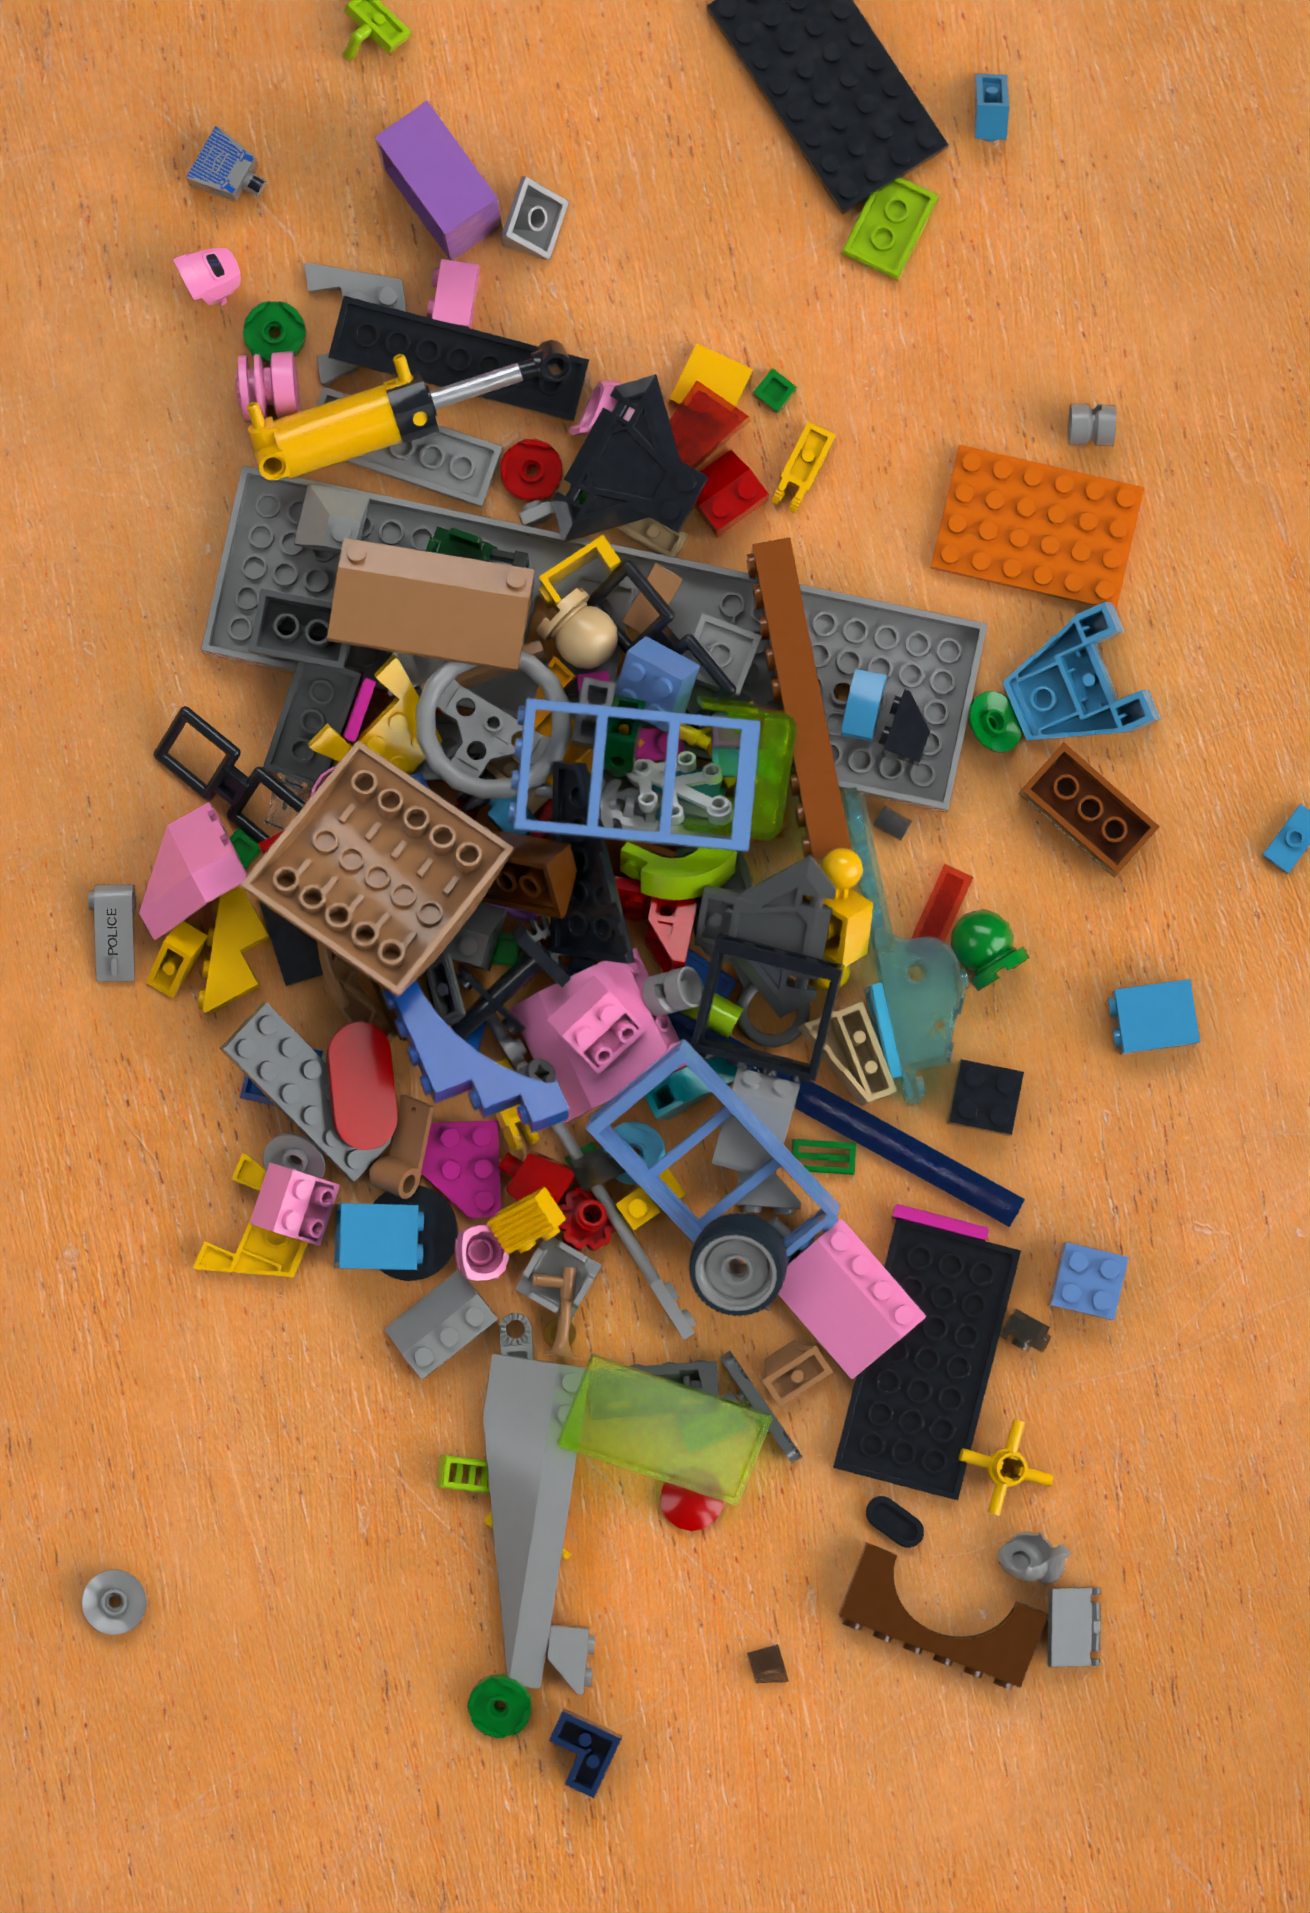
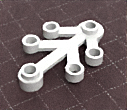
(650, 773)

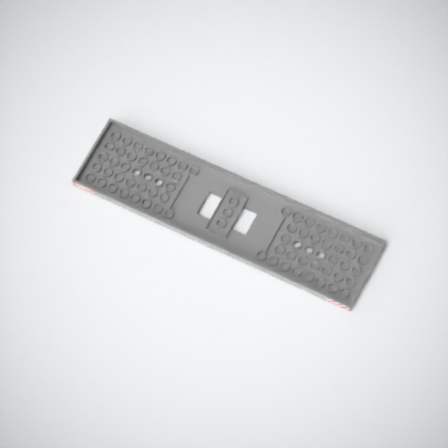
(913, 647)

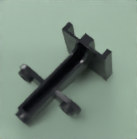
(492, 999)

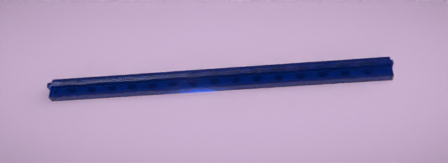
(875, 1133)

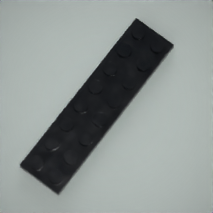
(447, 354)

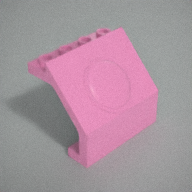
(578, 1081)

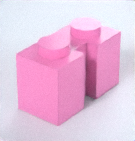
(454, 293)

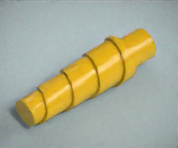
(693, 736)

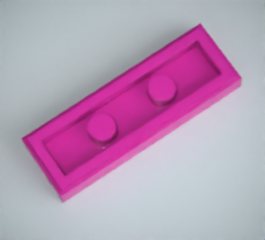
(940, 1222)

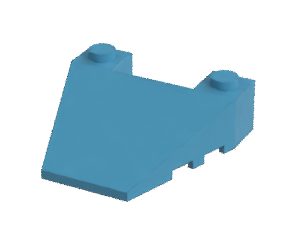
(1068, 688)

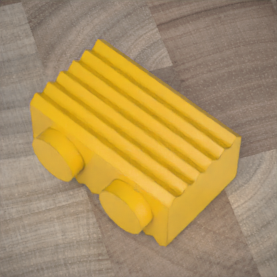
(526, 1221)

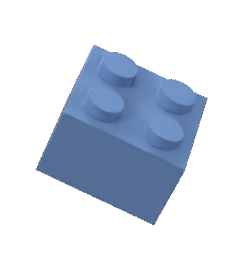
(657, 677)
(1088, 1281)

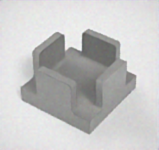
(730, 648)
(550, 1260)

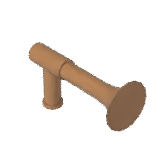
(567, 1288)

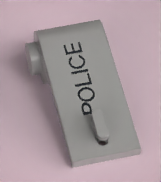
(114, 931)

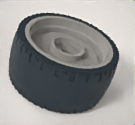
(732, 1286)

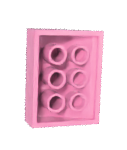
(848, 1299)

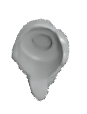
(1033, 1558)

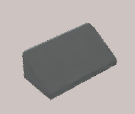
(445, 990)

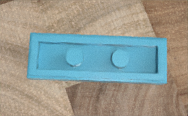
(882, 1026)

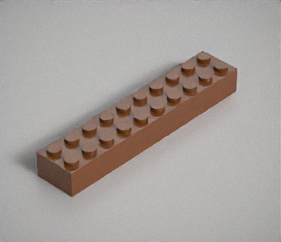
(799, 695)

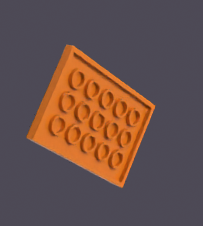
(1037, 527)

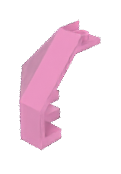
(190, 870)

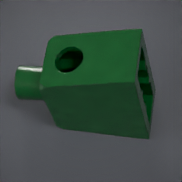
(620, 748)

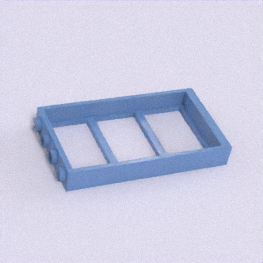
(744, 782)
(666, 1199)

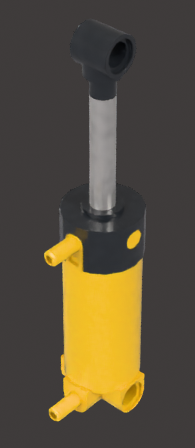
(379, 416)

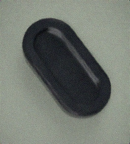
(894, 1521)

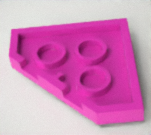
(464, 1165)

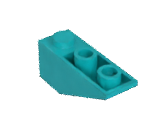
(685, 1089)

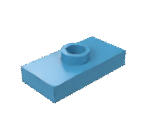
(1290, 841)

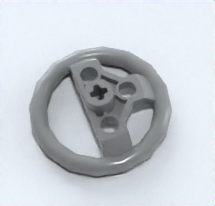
(462, 772)

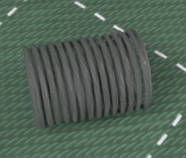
(894, 827)

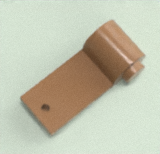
(402, 1169)

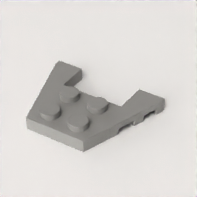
(357, 285)

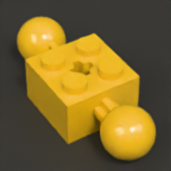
(850, 914)

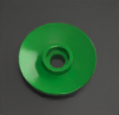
(994, 722)

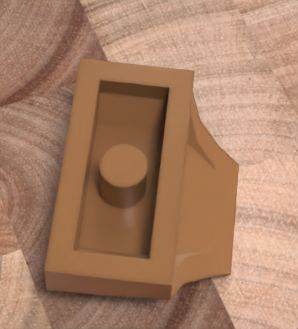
(793, 1371)

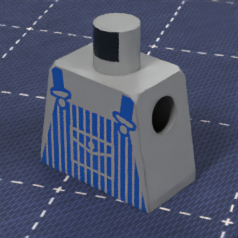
(225, 168)

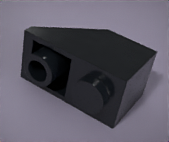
(908, 732)

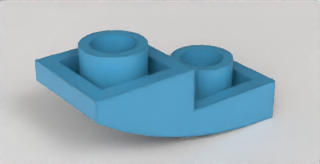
(863, 705)

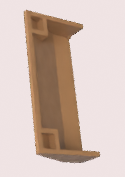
(431, 605)

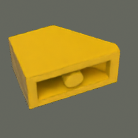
(176, 958)
(640, 1207)

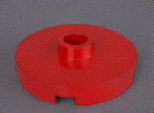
(531, 454)

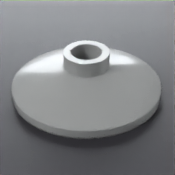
(285, 1146)
(97, 1603)

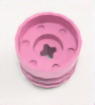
(268, 386)

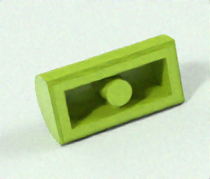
(722, 1017)

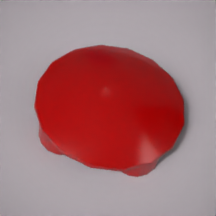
(688, 1508)

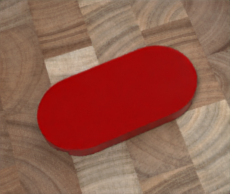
(361, 1085)

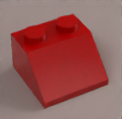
(729, 493)

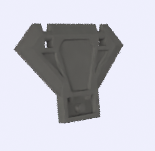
(777, 917)

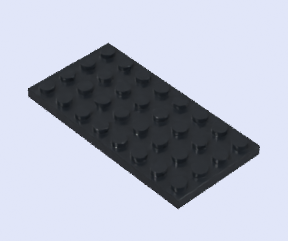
(832, 91)
(928, 1389)

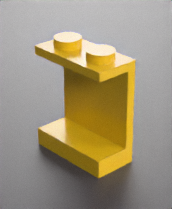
(596, 549)

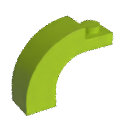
(677, 877)

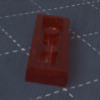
(943, 904)

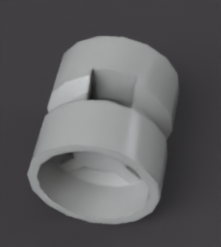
(1092, 424)
(672, 991)

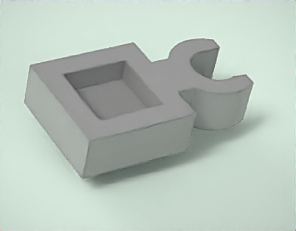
(537, 513)

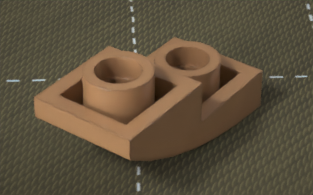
(641, 612)

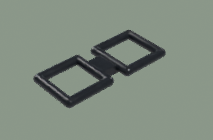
(659, 629)
(227, 780)

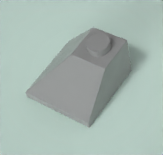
(330, 517)

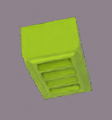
(444, 1469)

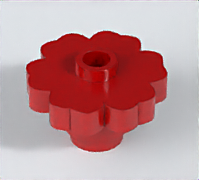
(576, 1229)

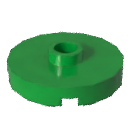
(274, 316)
(494, 1720)

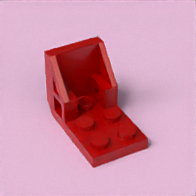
(668, 923)

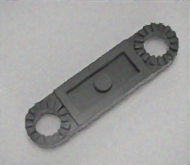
(751, 1397)

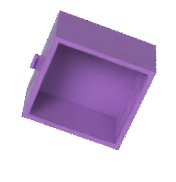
(439, 181)

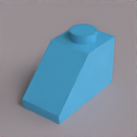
(991, 107)

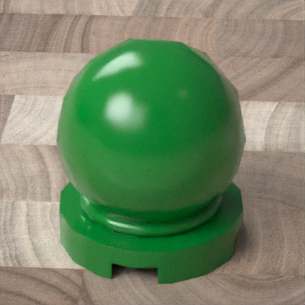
(985, 946)

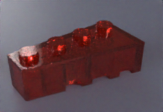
(704, 424)

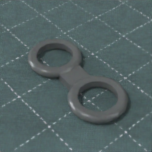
(745, 997)

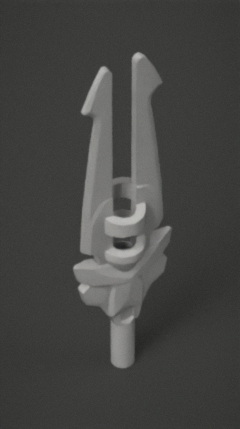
(612, 801)

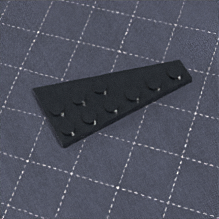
(594, 916)

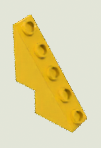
(235, 932)

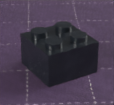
(985, 1097)

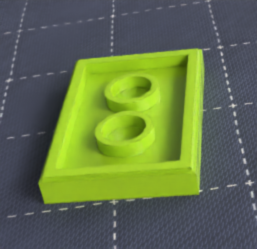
(890, 227)

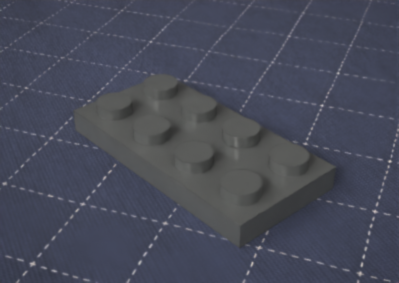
(314, 699)

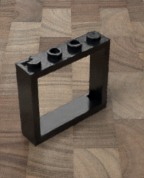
(741, 1056)

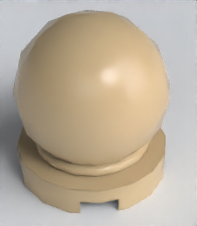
(581, 632)

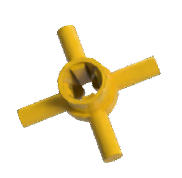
(995, 1462)

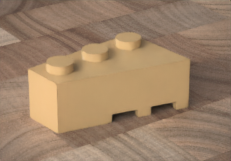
(854, 1054)

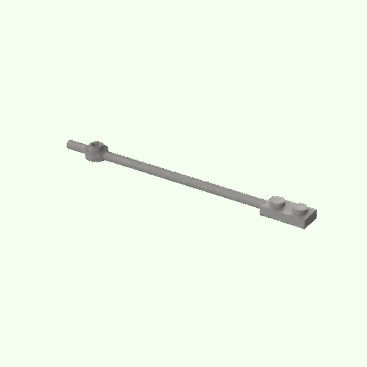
(665, 1292)

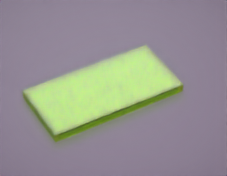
(664, 1430)

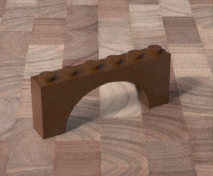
(999, 1652)

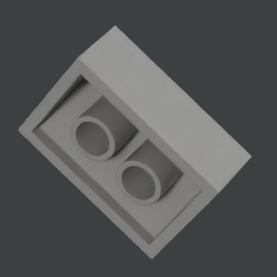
(441, 1324)

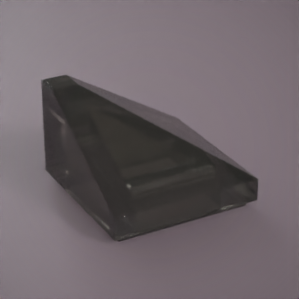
(768, 1665)

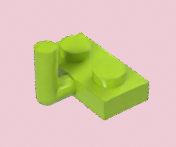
(378, 23)

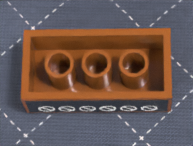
(1088, 810)

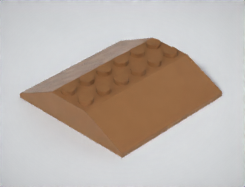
(379, 869)

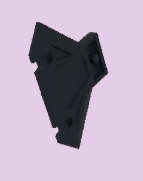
(629, 468)

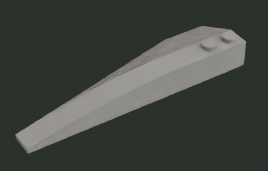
(529, 1498)

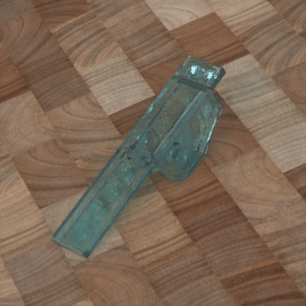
(911, 1004)

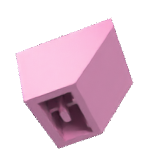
(596, 1024)
(294, 1204)

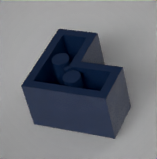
(594, 1749)

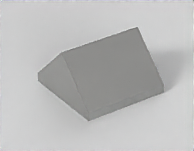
(534, 219)

